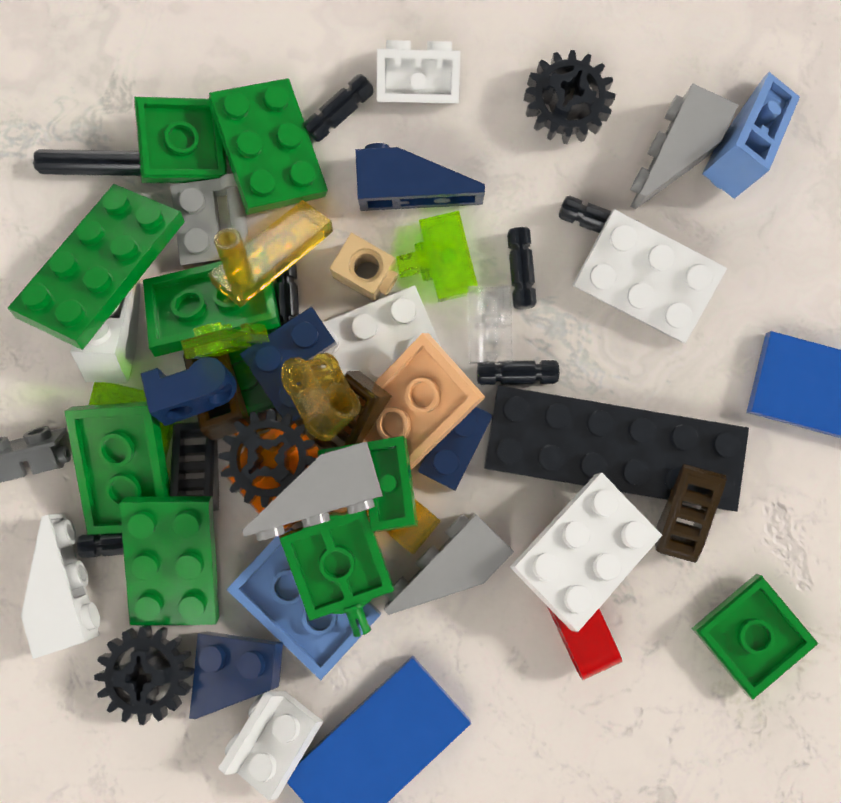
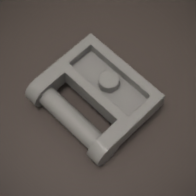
(200, 212)

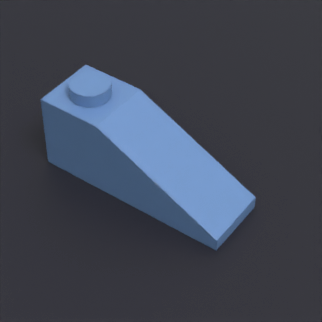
(752, 137)

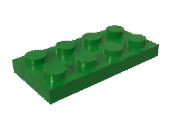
(97, 266)

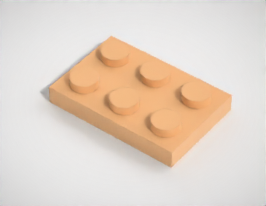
(426, 398)

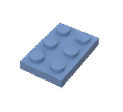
(274, 600)

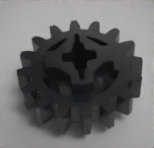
(556, 81)
(250, 473)
(132, 690)

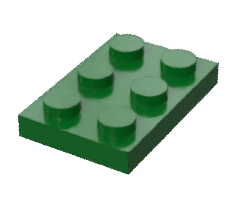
(267, 145)
(189, 300)
(115, 457)
(170, 560)

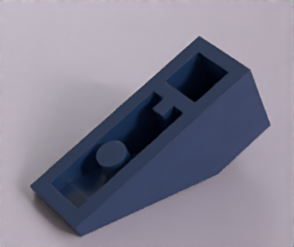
(402, 180)

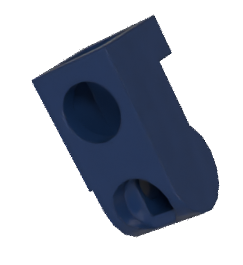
(189, 391)

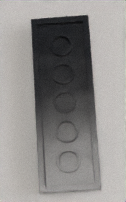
(631, 446)

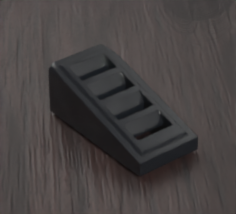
(179, 467)

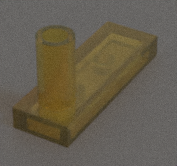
(255, 265)

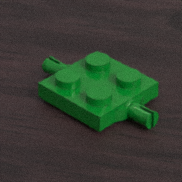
(338, 567)

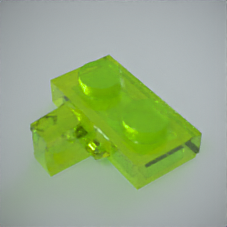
(441, 257)

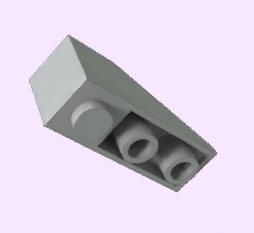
(694, 132)
(329, 483)
(460, 564)

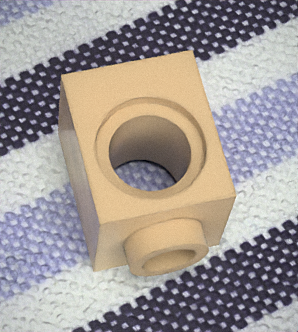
(352, 255)

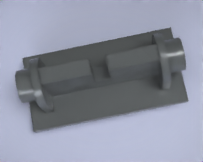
(37, 447)

